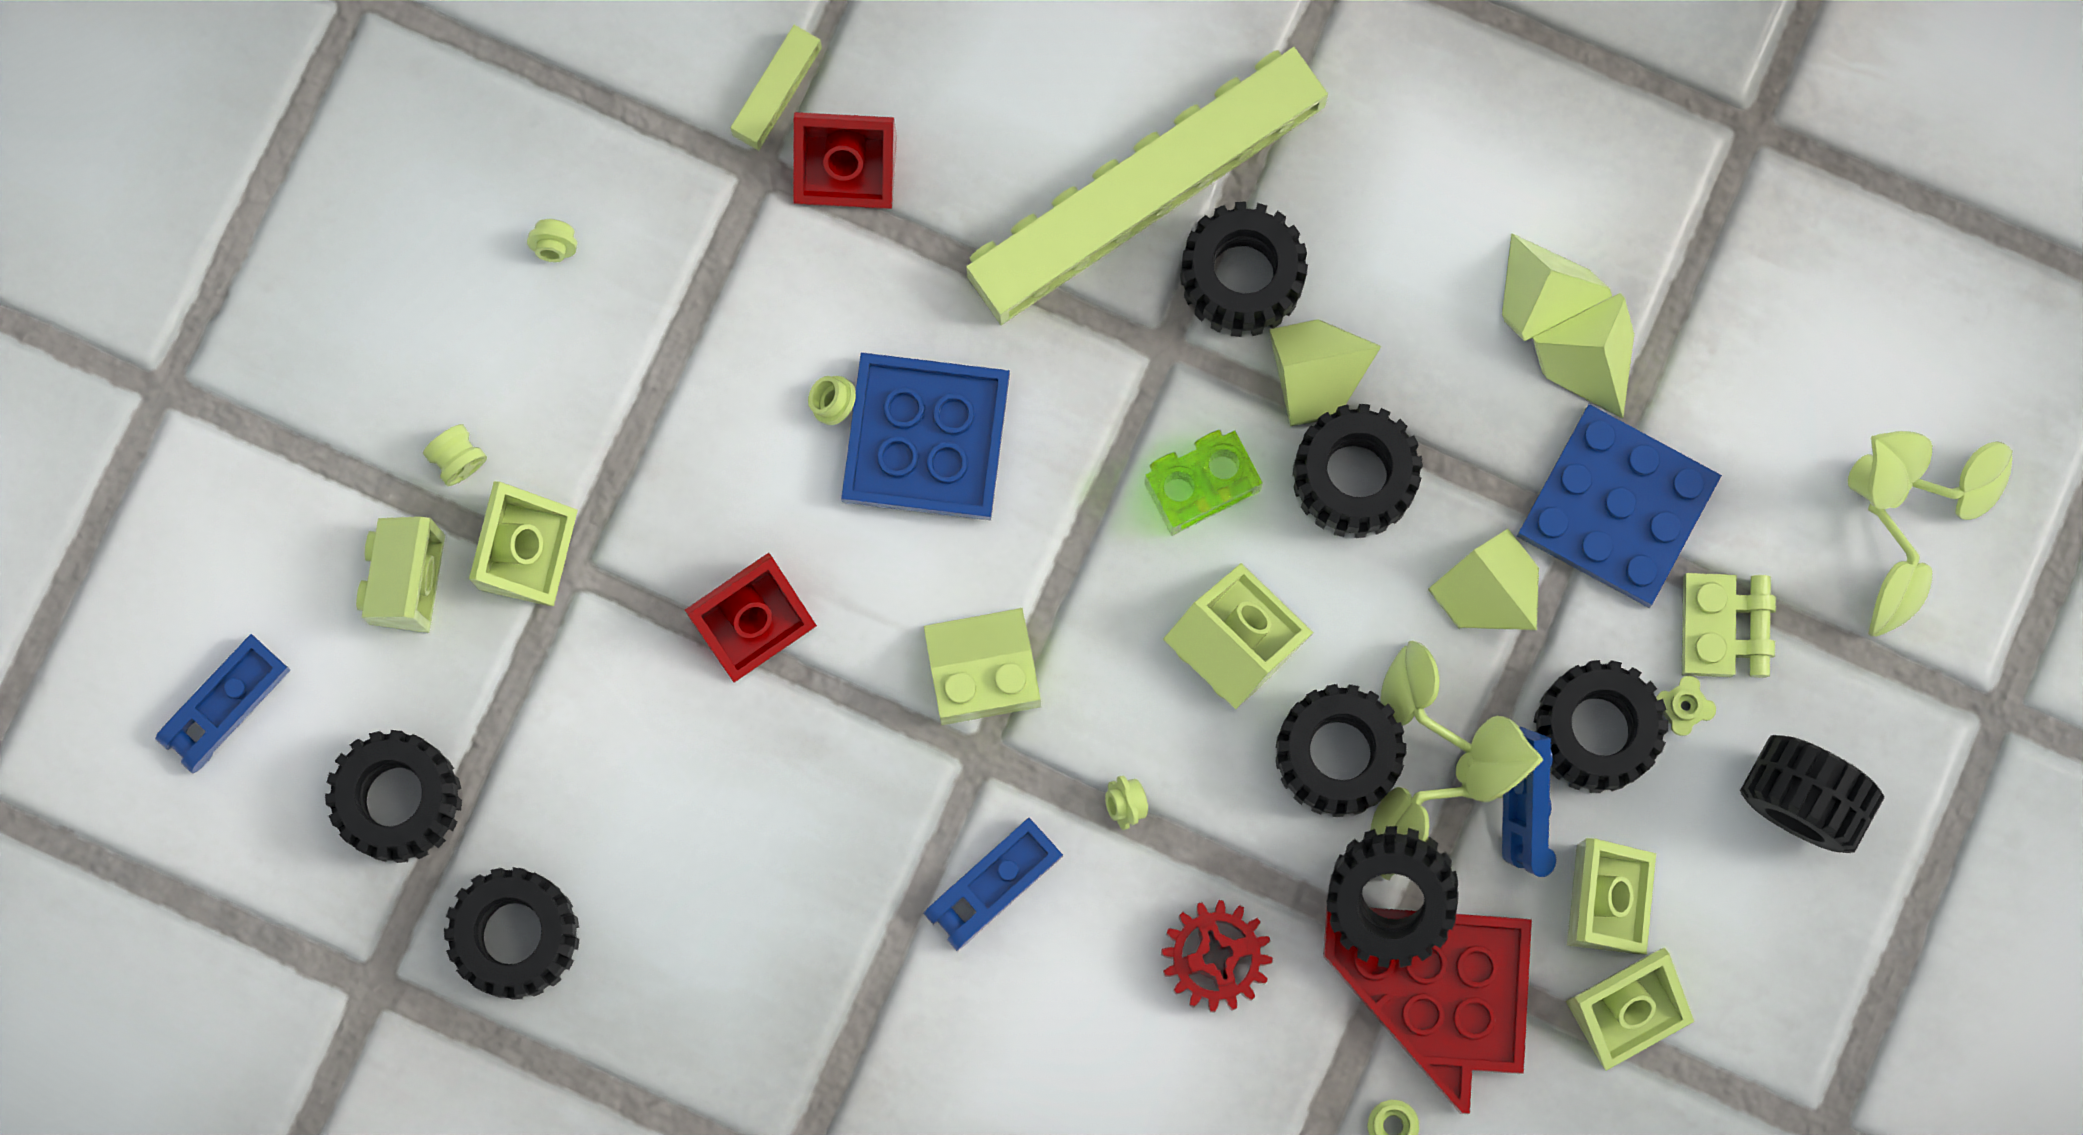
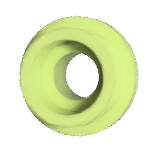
(552, 240)
(832, 399)
(1396, 1108)

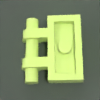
(1710, 625)

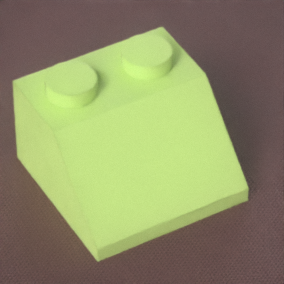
(402, 573)
(1237, 635)
(982, 666)

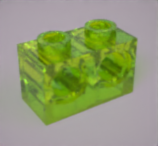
(1209, 492)

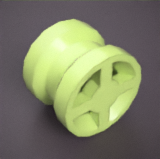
(454, 455)

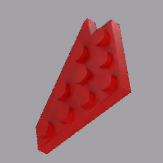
(1456, 1007)

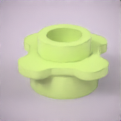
(1700, 707)
(1126, 801)

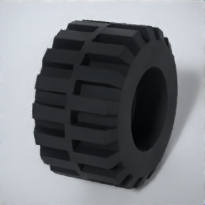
(1249, 229)
(1365, 430)
(1635, 702)
(1348, 707)
(358, 772)
(1812, 793)
(469, 922)
(1384, 936)

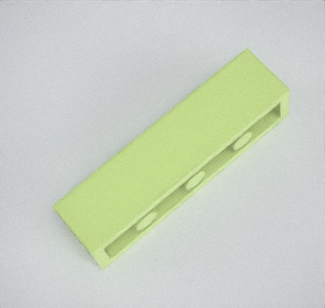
(776, 87)

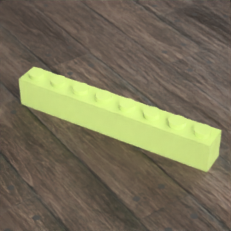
(1146, 184)

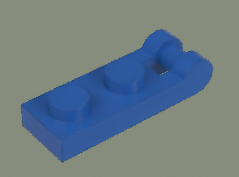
(223, 702)
(1528, 813)
(994, 882)

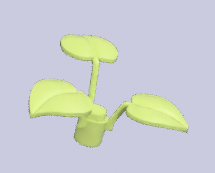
(1886, 481)
(1487, 770)

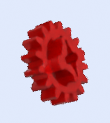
(1238, 949)

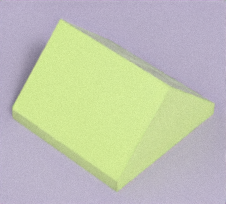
(522, 545)
(1611, 897)
(1632, 1009)

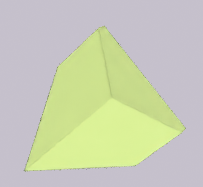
(1545, 289)
(1591, 354)
(1318, 367)
(1492, 587)

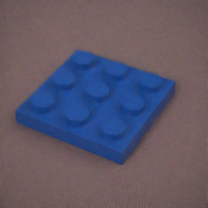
(925, 436)
(1619, 506)

